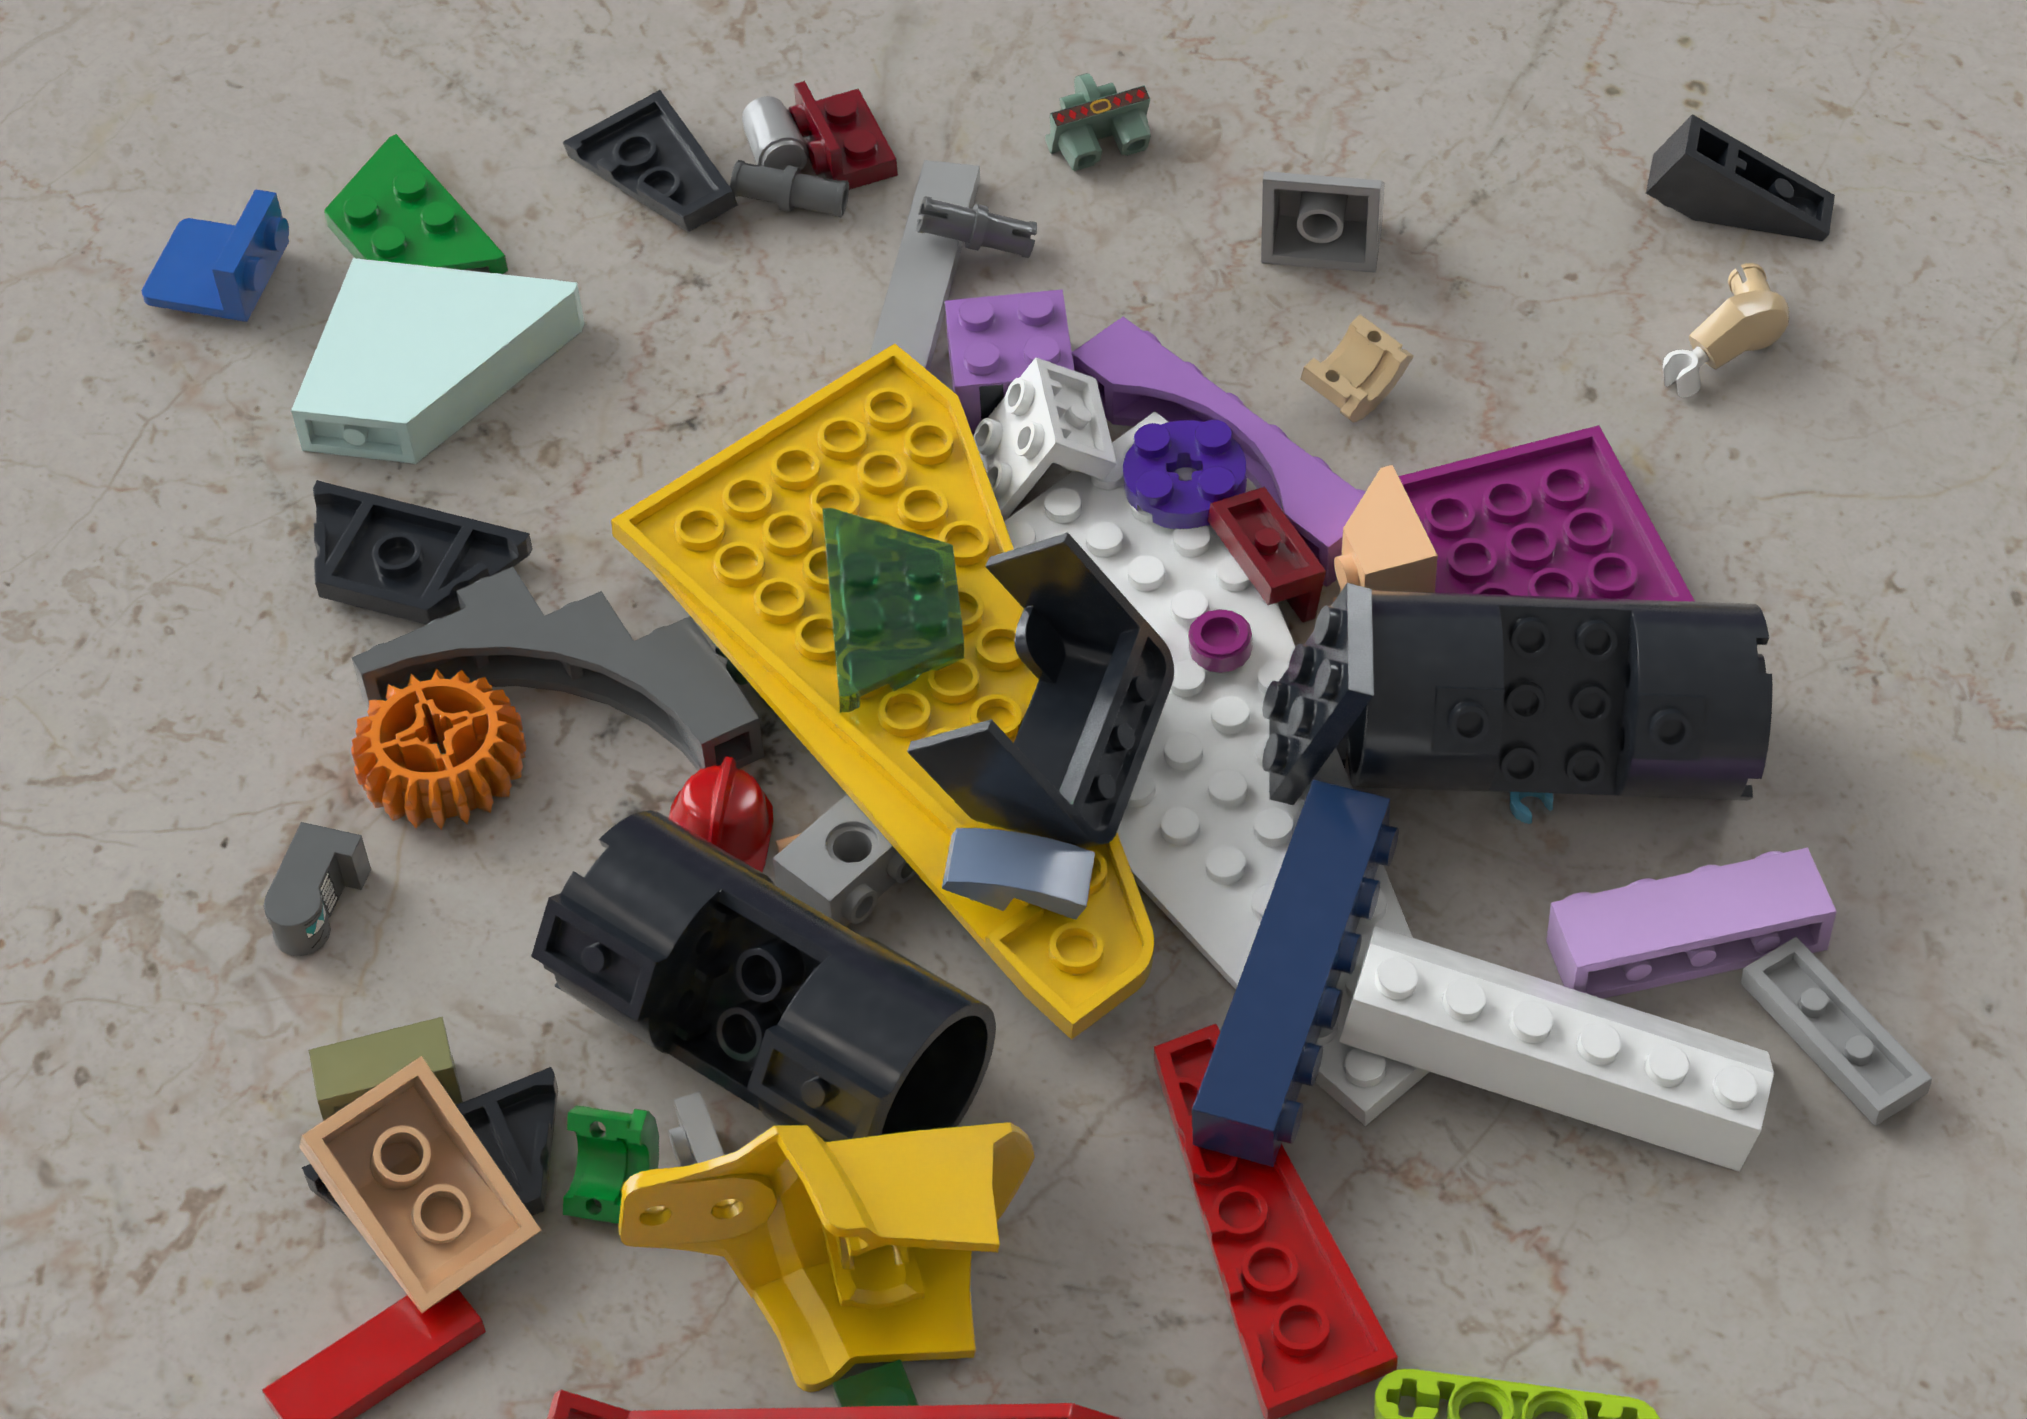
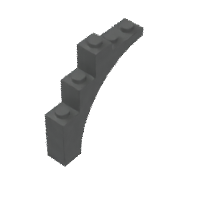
(582, 650)

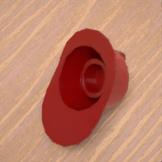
(727, 810)

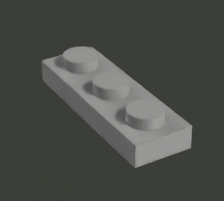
(1836, 1031)

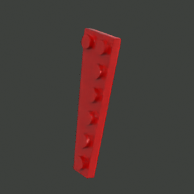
(1281, 1270)

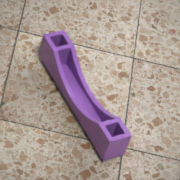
(1144, 377)

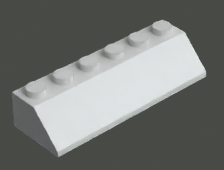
(1559, 1049)

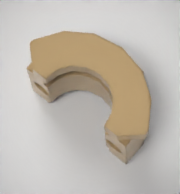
(1359, 369)

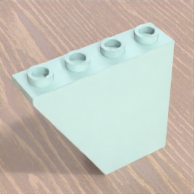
(424, 354)

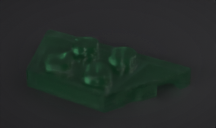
(888, 605)

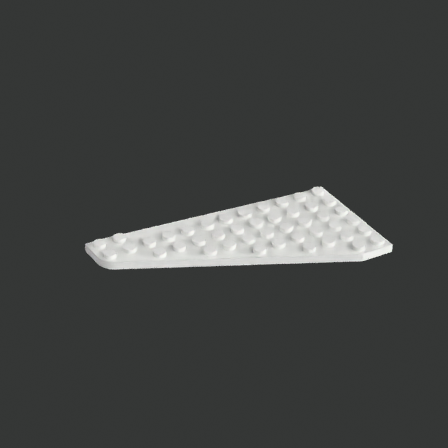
(1201, 808)

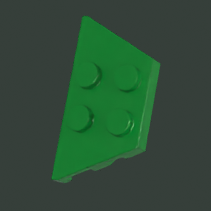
(406, 216)

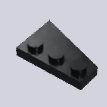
(655, 161)

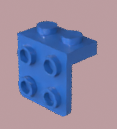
(220, 265)

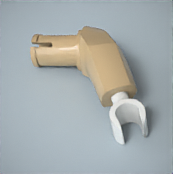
(1741, 324)

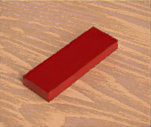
(375, 1360)

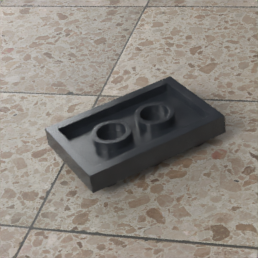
(1319, 694)

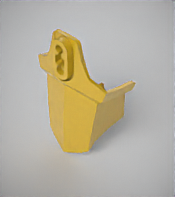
(844, 1241)

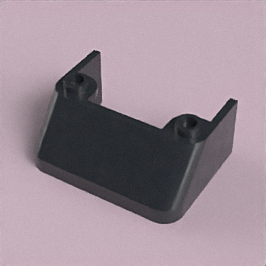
(1088, 718)

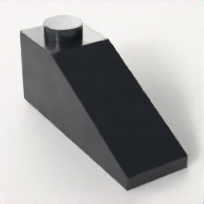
(1735, 186)

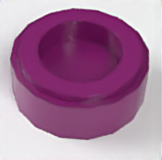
(1220, 641)

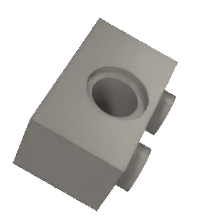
(820, 871)

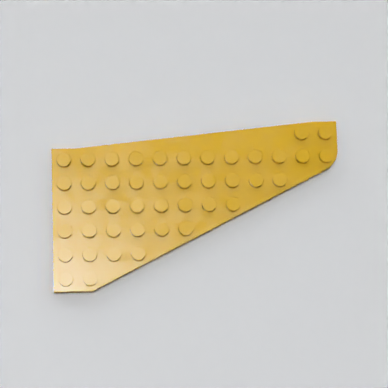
(750, 567)

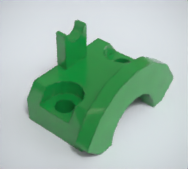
(608, 1159)

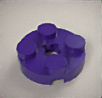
(1179, 444)

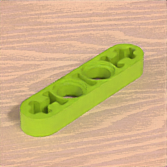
(1509, 1398)

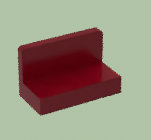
(1269, 550)

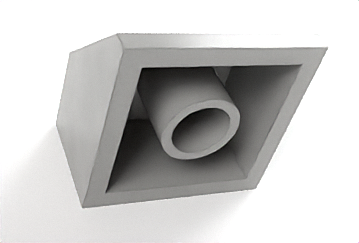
(1321, 221)

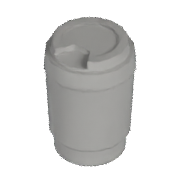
(773, 134)

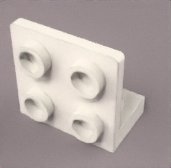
(1043, 421)

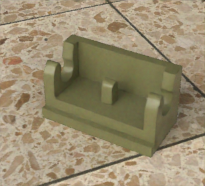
(359, 1064)

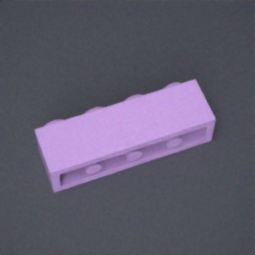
(1688, 924)

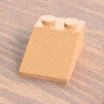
(418, 1184)

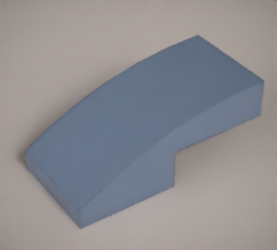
(1007, 865)

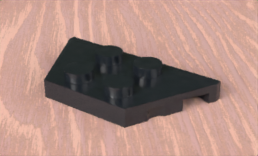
(403, 554)
(515, 1130)

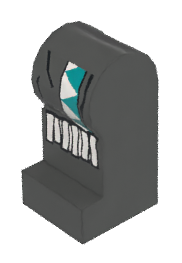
(310, 885)

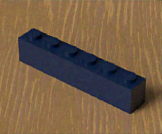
(1293, 975)

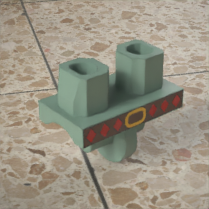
(1097, 114)

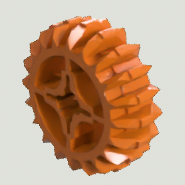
(408, 772)

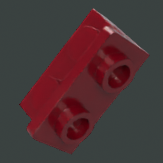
(843, 137)

